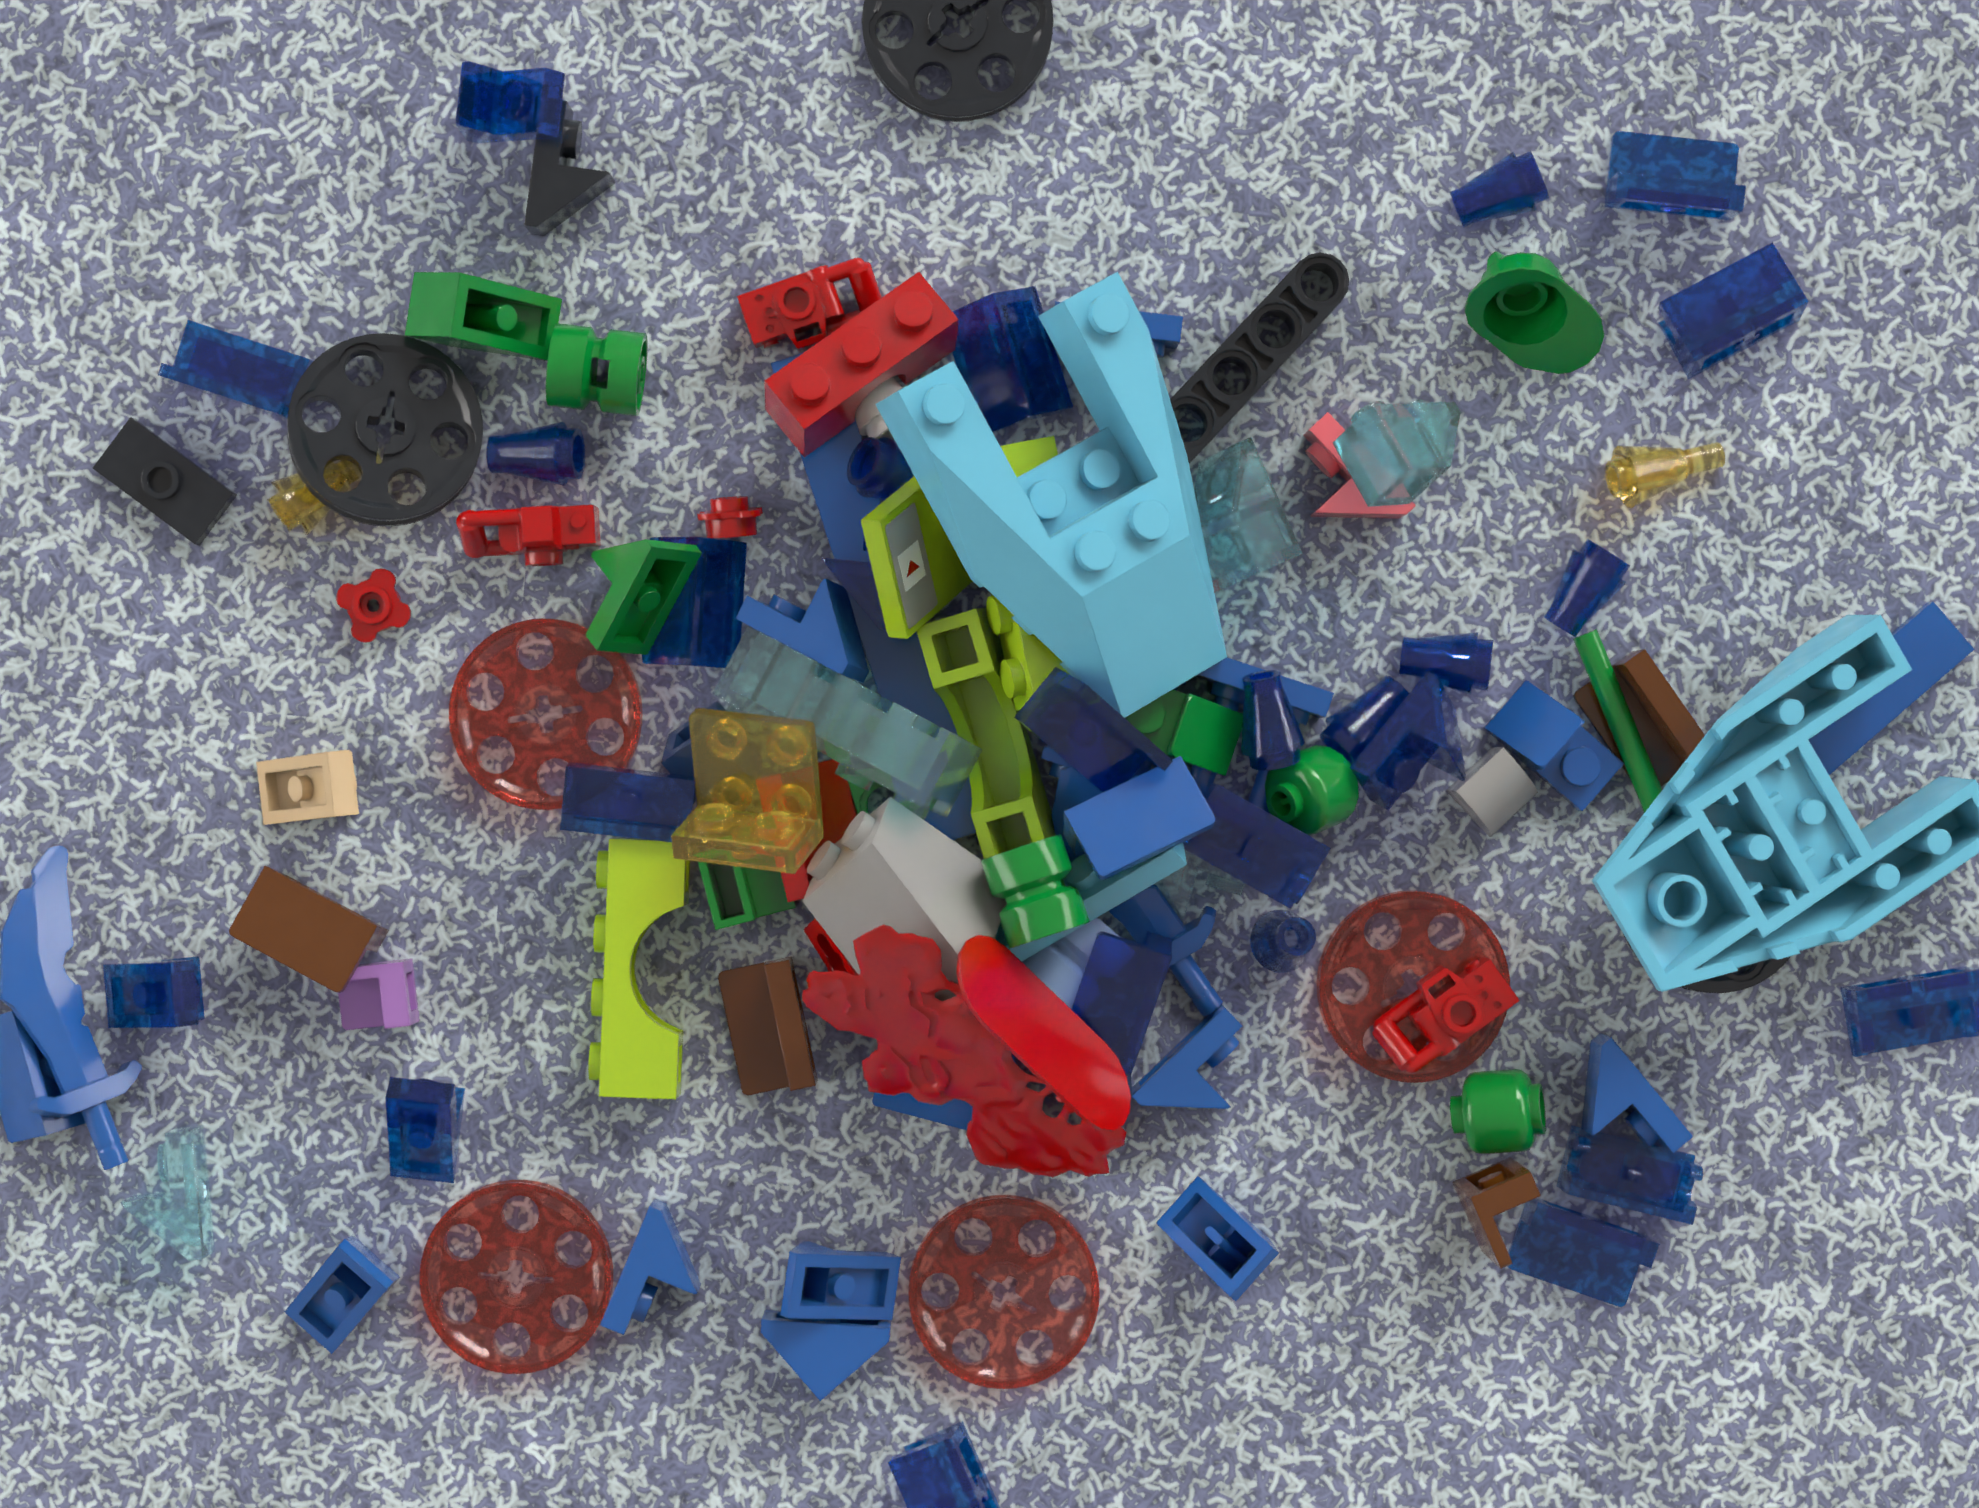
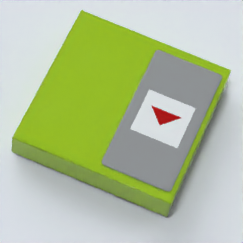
(911, 560)

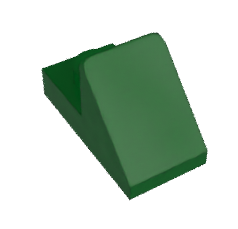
(643, 591)
(1191, 728)

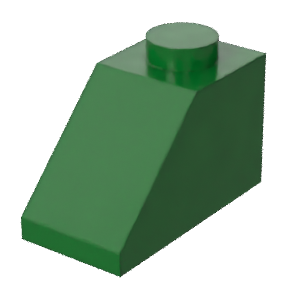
(481, 315)

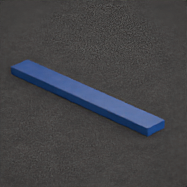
(894, 662)

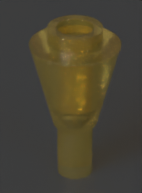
(1643, 472)
(297, 505)

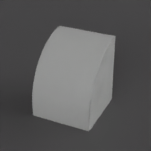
(1493, 790)

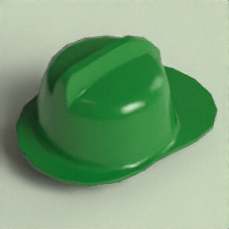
(1534, 314)

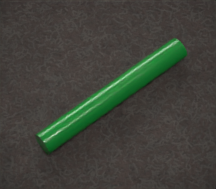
(1618, 717)

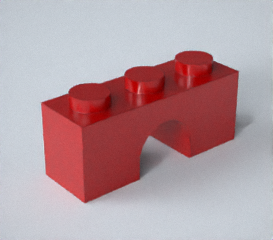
(827, 383)

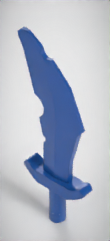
(1148, 908)
(52, 1006)

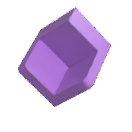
(380, 996)

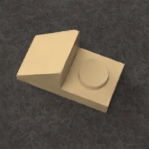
(307, 787)

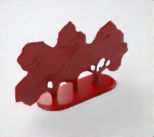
(966, 1048)

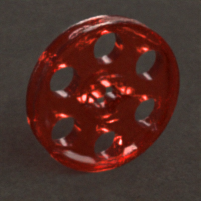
(522, 688)
(1383, 973)
(537, 1250)
(1004, 1325)

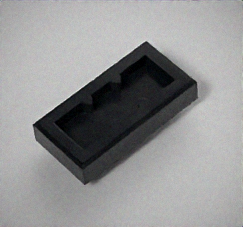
(164, 481)

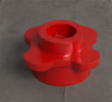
(730, 517)
(390, 612)

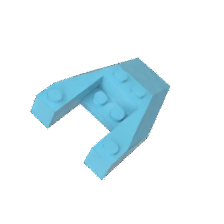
(1095, 543)
(1753, 841)

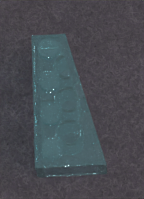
(851, 723)

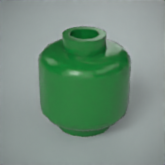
(1314, 791)
(1499, 1111)

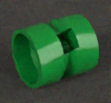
(574, 369)
(1034, 891)

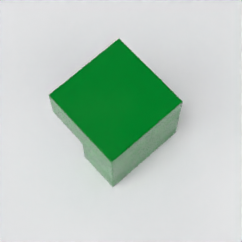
(742, 893)

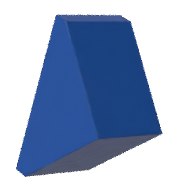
(1218, 1238)
(824, 1349)

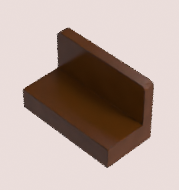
(1658, 712)
(305, 929)
(768, 1027)
(1489, 1194)

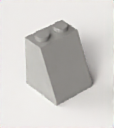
(903, 876)

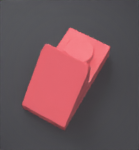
(1347, 500)

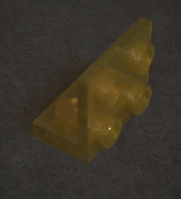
(752, 792)

